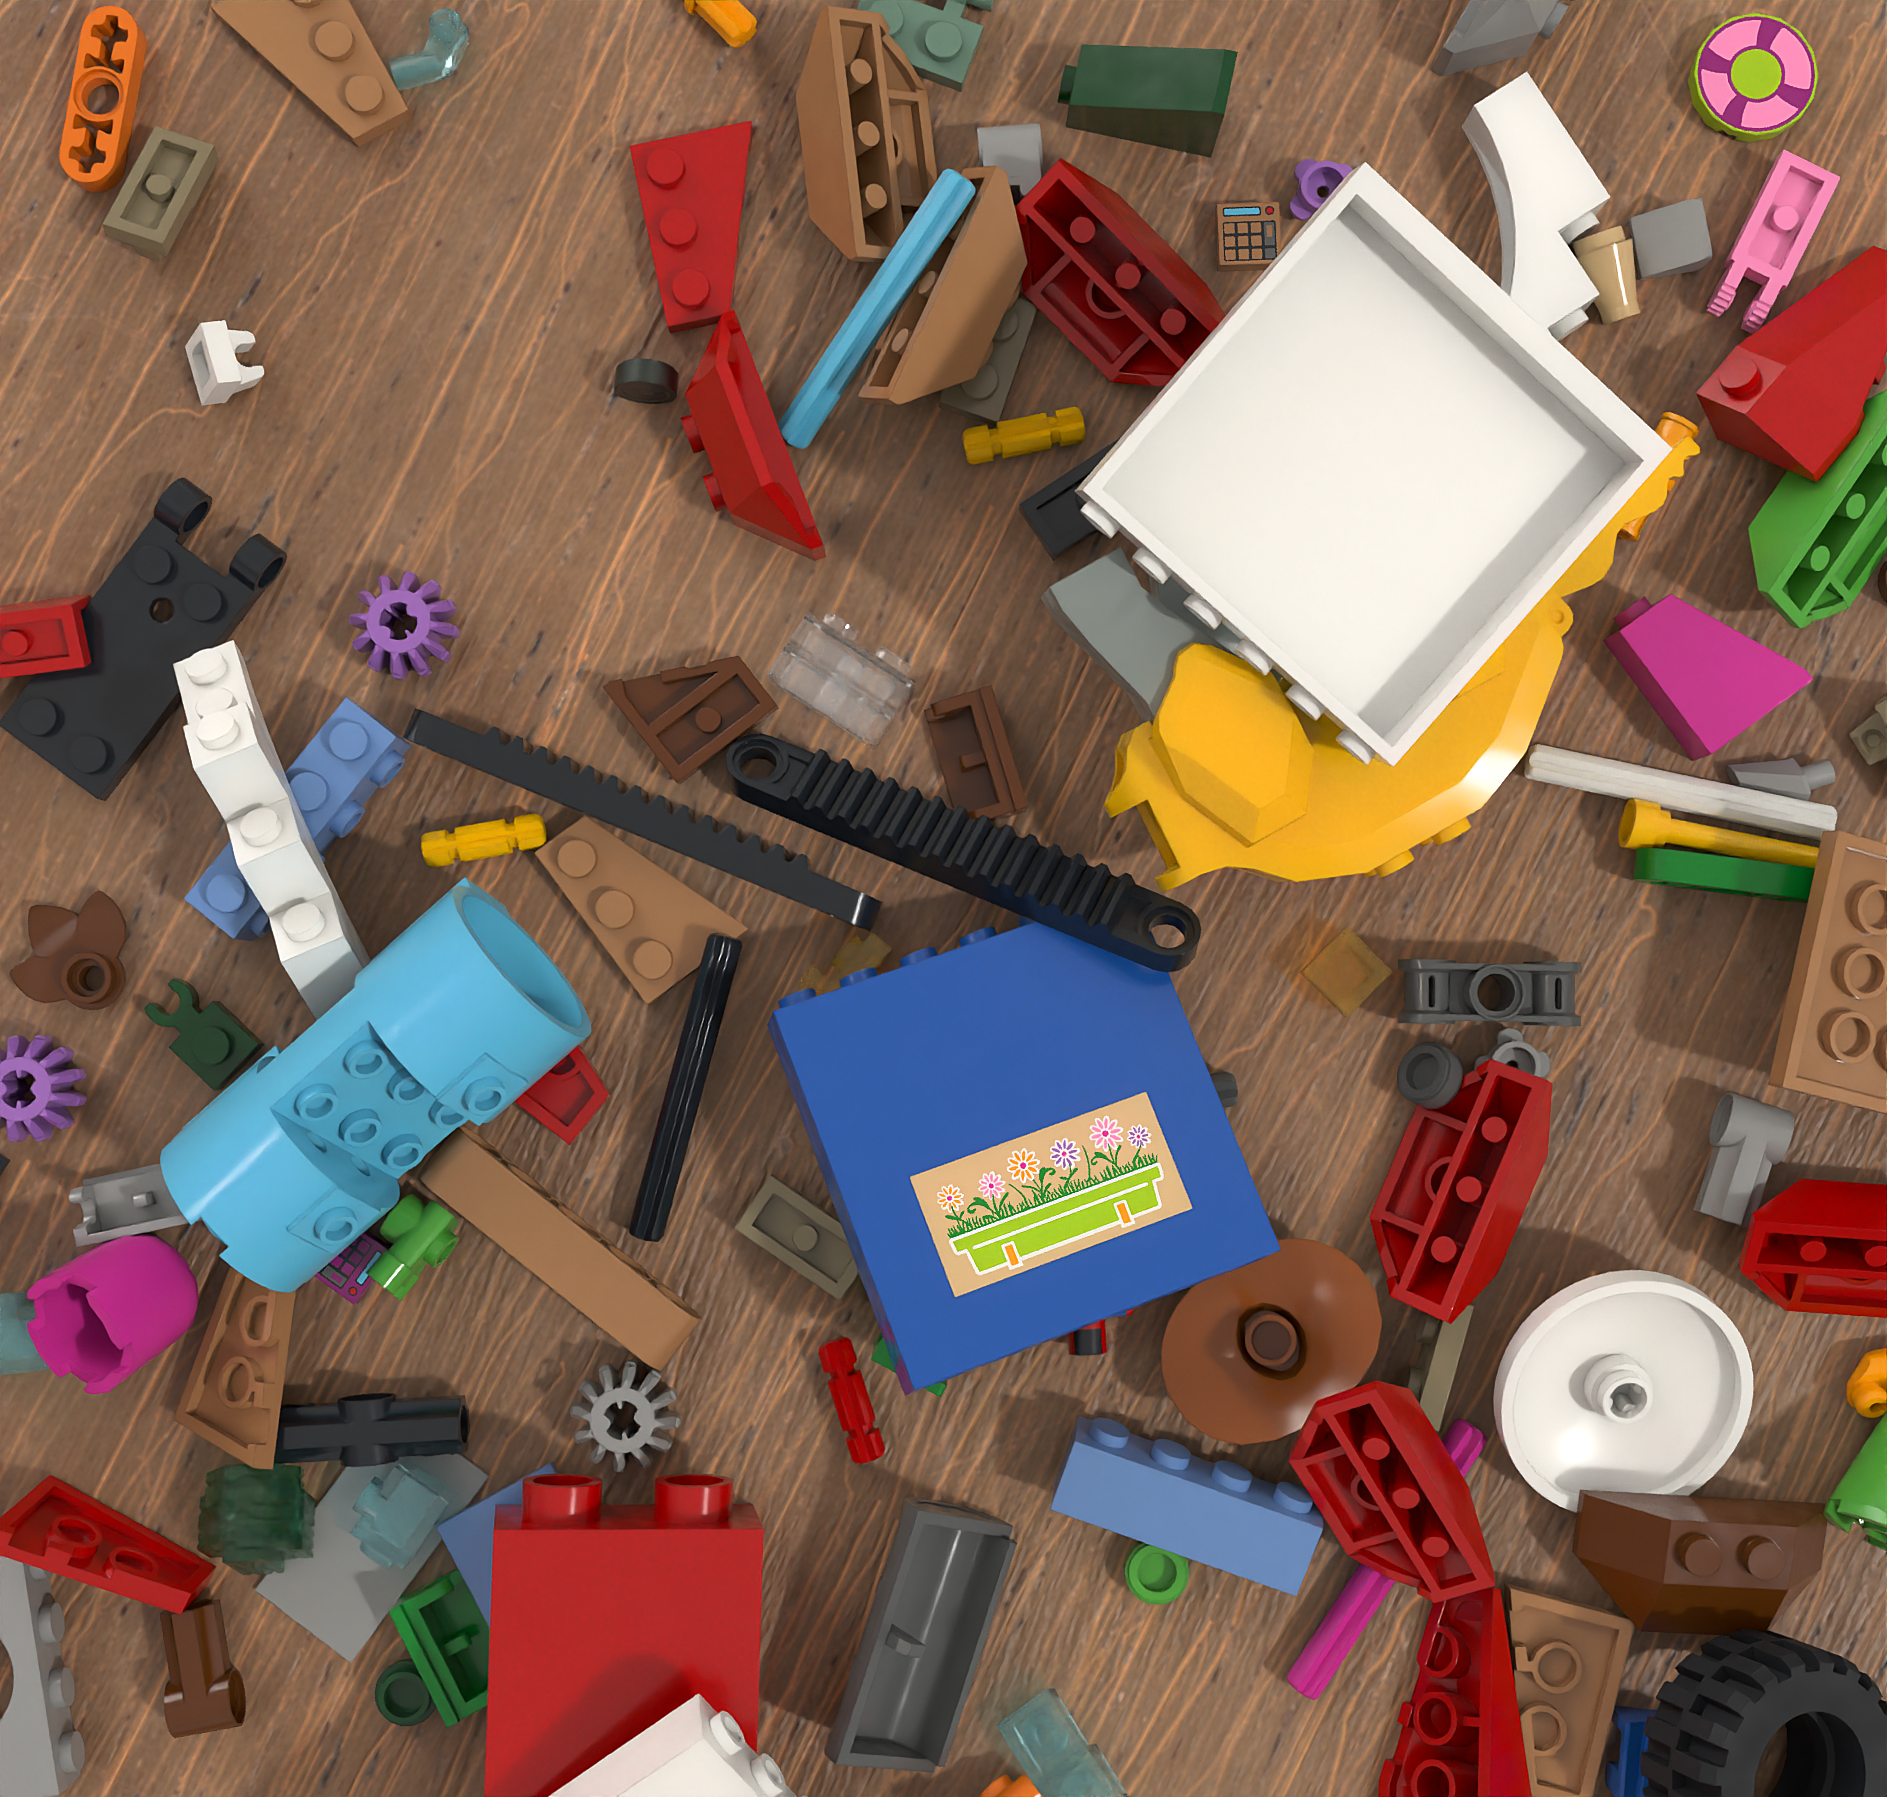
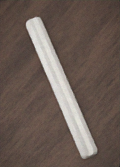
(1679, 792)

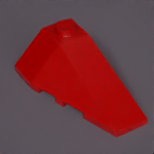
(1805, 375)
(1464, 1712)

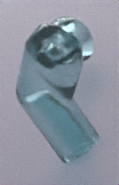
(440, 55)

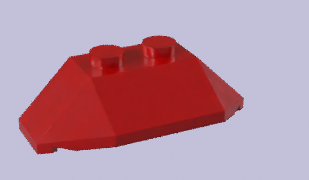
(1111, 280)
(746, 446)
(1461, 1188)
(1821, 1248)
(1392, 1491)

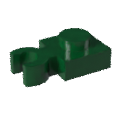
(210, 1039)

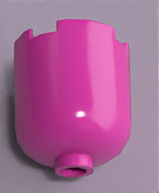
(112, 1310)

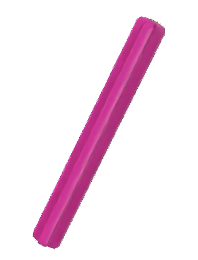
(1365, 1591)

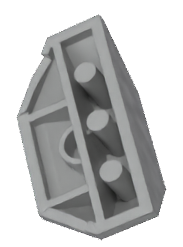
(1497, 32)

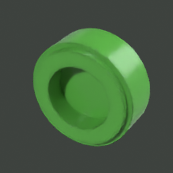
(1155, 1573)

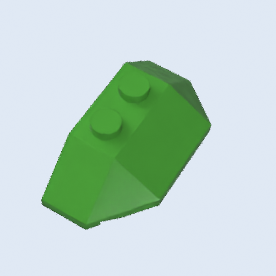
(1827, 536)

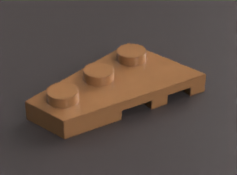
(241, 1371)
(1566, 1686)

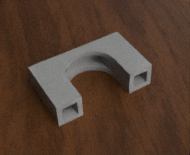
(37, 1735)

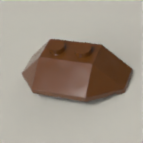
(1699, 1558)

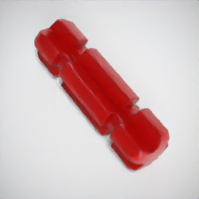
(851, 1400)

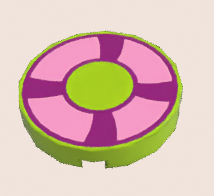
(1753, 77)

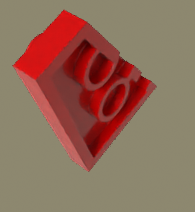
(693, 213)
(100, 1547)

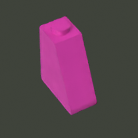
(1700, 672)

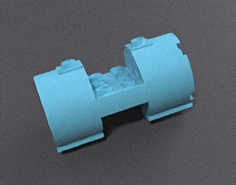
(320, 1132)

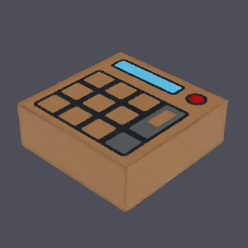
(1247, 235)

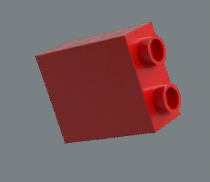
(615, 1621)

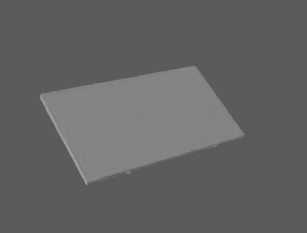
(342, 1591)

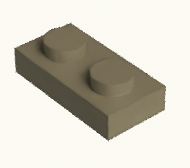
(988, 392)
(800, 1236)
(1436, 1362)

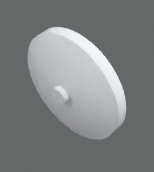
(1623, 1388)

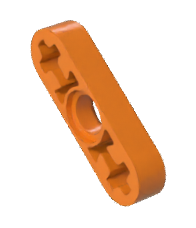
(129, 59)

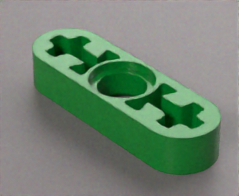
(1723, 874)

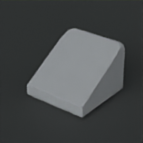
(1671, 240)

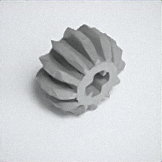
(603, 1414)

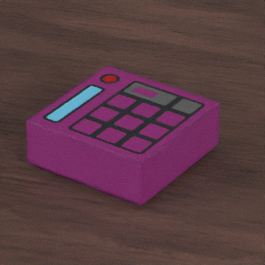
(348, 1270)

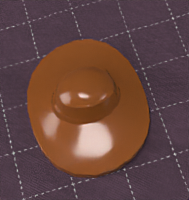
(1269, 1341)

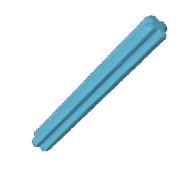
(876, 307)

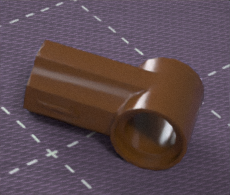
(202, 1686)

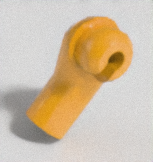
(1868, 1384)

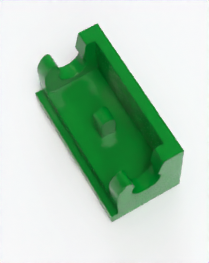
(447, 1644)

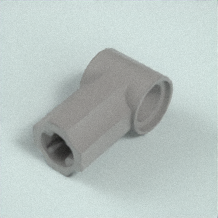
(1746, 1143)

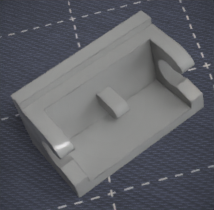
(124, 1205)

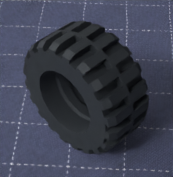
(1739, 1695)

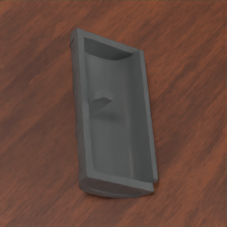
(922, 1638)

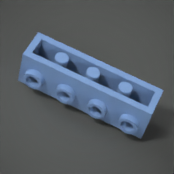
(331, 785)
(1187, 1504)

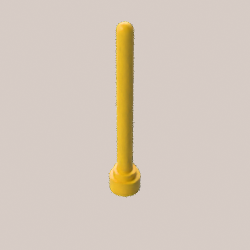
(1648, 826)

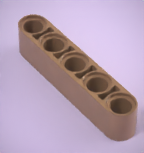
(559, 1247)

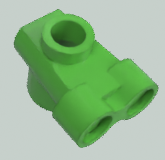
(419, 1237)

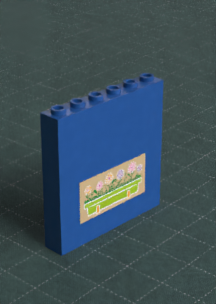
(1016, 1143)

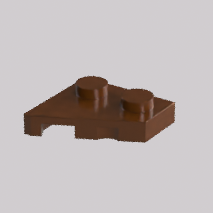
(693, 711)

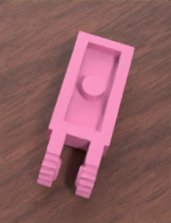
(1774, 235)

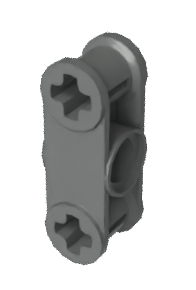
(1530, 992)

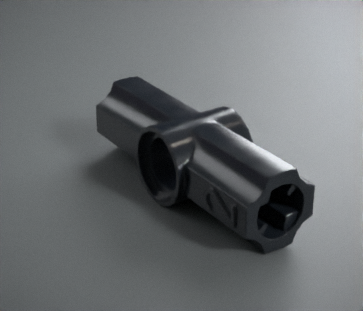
(372, 1429)

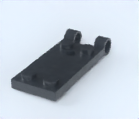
(105, 715)

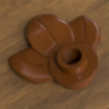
(68, 947)

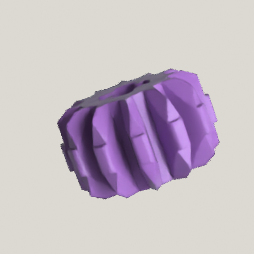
(389, 647)
(51, 1088)

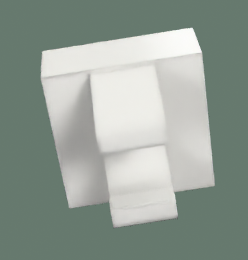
(214, 361)

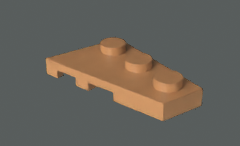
(326, 57)
(634, 907)

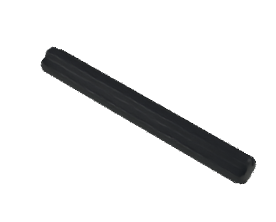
(685, 1087)

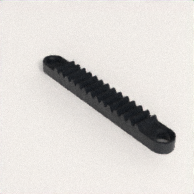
(633, 813)
(963, 851)

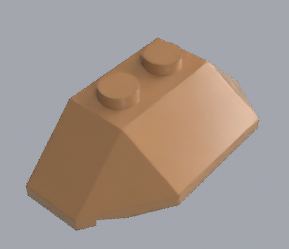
(863, 134)
(956, 304)

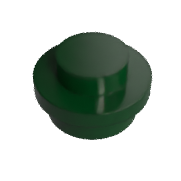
(403, 1695)

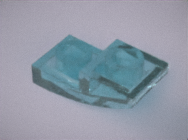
(1056, 1751)

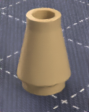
(1611, 268)

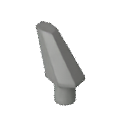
(1782, 777)

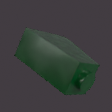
(1150, 94)

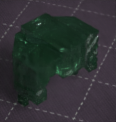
(256, 1517)

